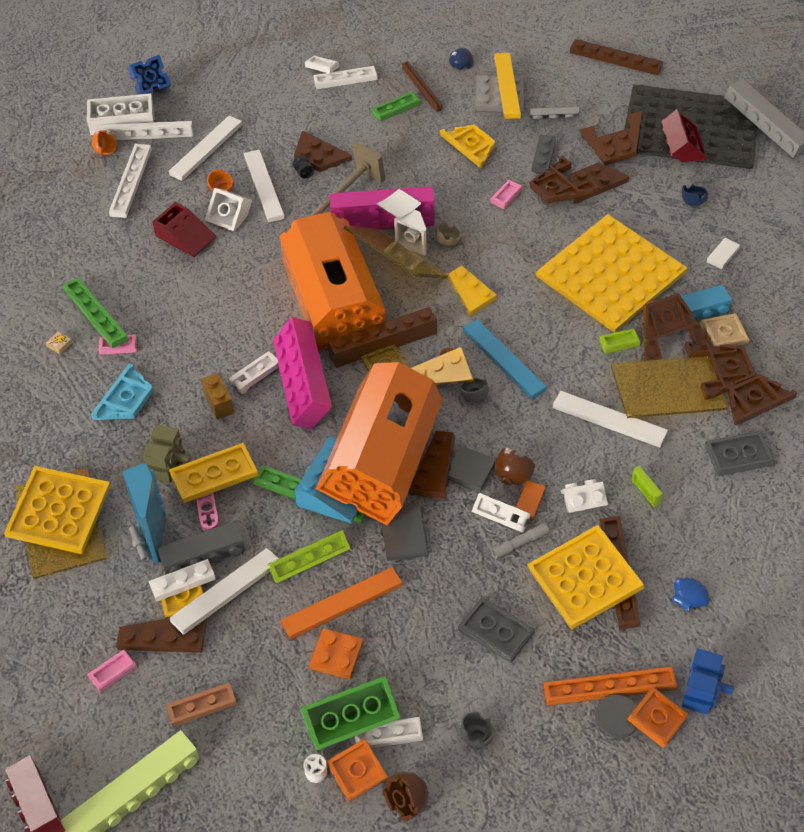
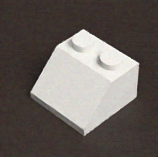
(227, 209)
(411, 232)

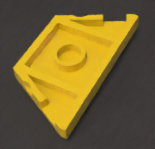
(470, 142)

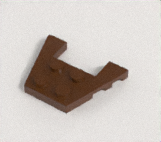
(617, 145)
(555, 187)
(667, 317)
(729, 364)

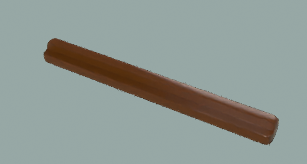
(422, 86)

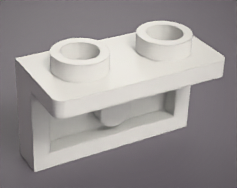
(585, 496)

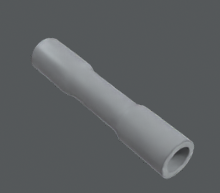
(509, 545)

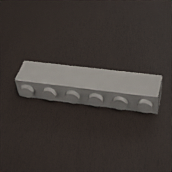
(766, 117)

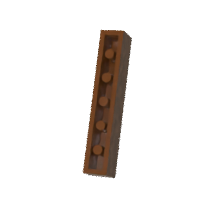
(395, 331)

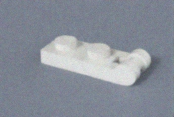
(254, 372)
(500, 512)

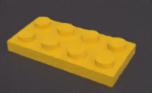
(213, 472)

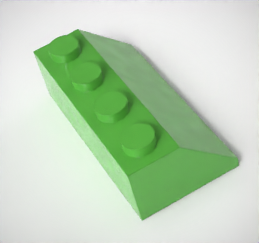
(349, 713)

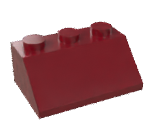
(683, 138)

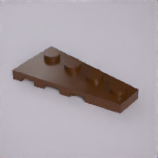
(433, 471)
(161, 636)

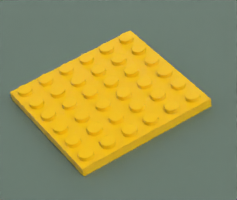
(611, 272)

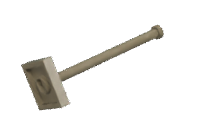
(366, 162)

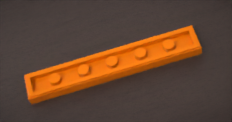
(341, 603)
(611, 684)

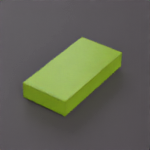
(619, 340)
(646, 486)

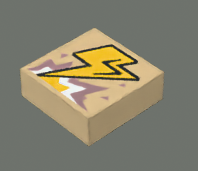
(59, 342)

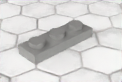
(553, 113)

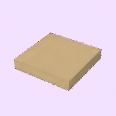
(725, 330)

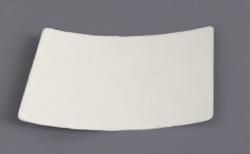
(399, 204)

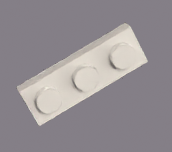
(182, 580)

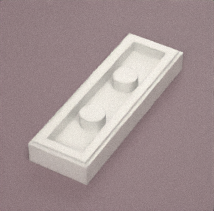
(393, 733)

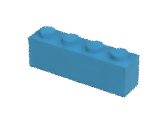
(708, 302)

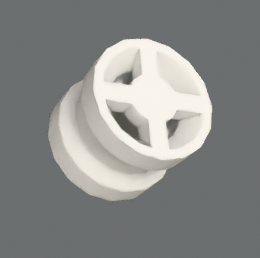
(314, 763)

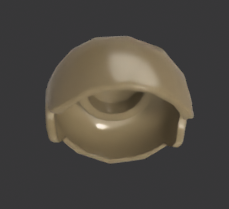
(448, 235)

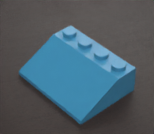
(314, 500)
(146, 505)

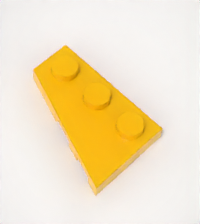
(471, 290)
(447, 368)

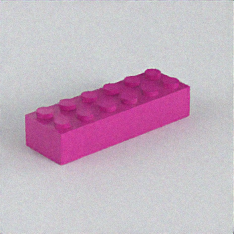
(362, 208)
(302, 373)

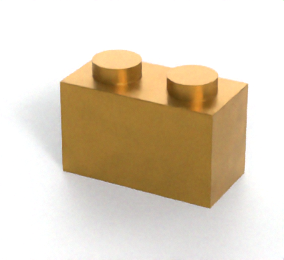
(217, 396)

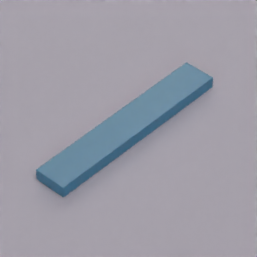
(504, 359)

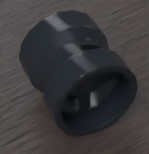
(303, 167)

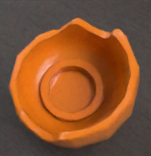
(103, 143)
(220, 180)

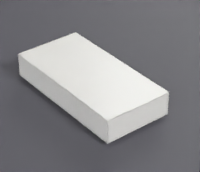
(322, 64)
(723, 253)

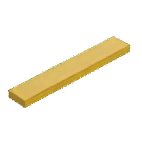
(507, 86)

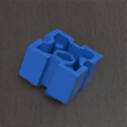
(149, 76)
(705, 682)

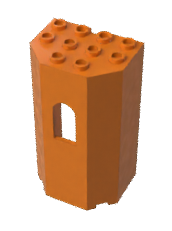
(330, 307)
(374, 455)

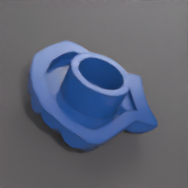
(690, 593)

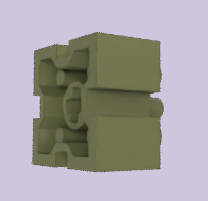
(164, 452)

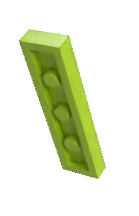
(308, 556)

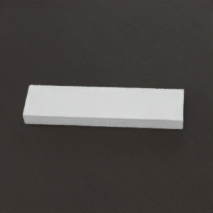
(345, 77)

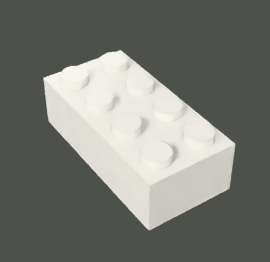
(120, 110)

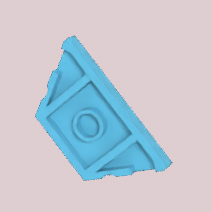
(124, 397)

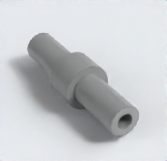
(139, 543)

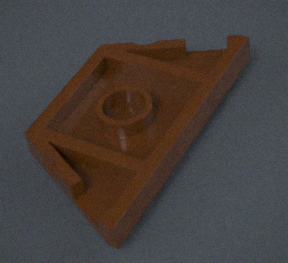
(320, 153)
(601, 175)
(756, 397)

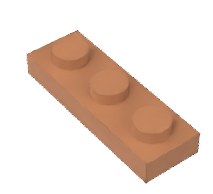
(201, 704)

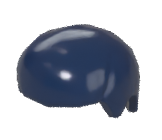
(461, 58)
(694, 195)

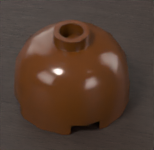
(512, 468)
(406, 794)

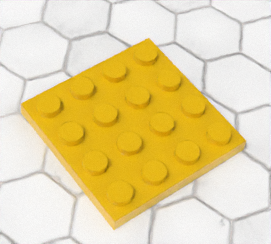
(57, 509)
(585, 577)

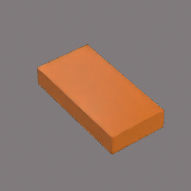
(531, 498)

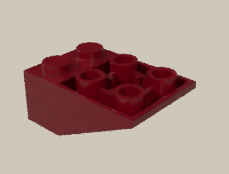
(183, 230)

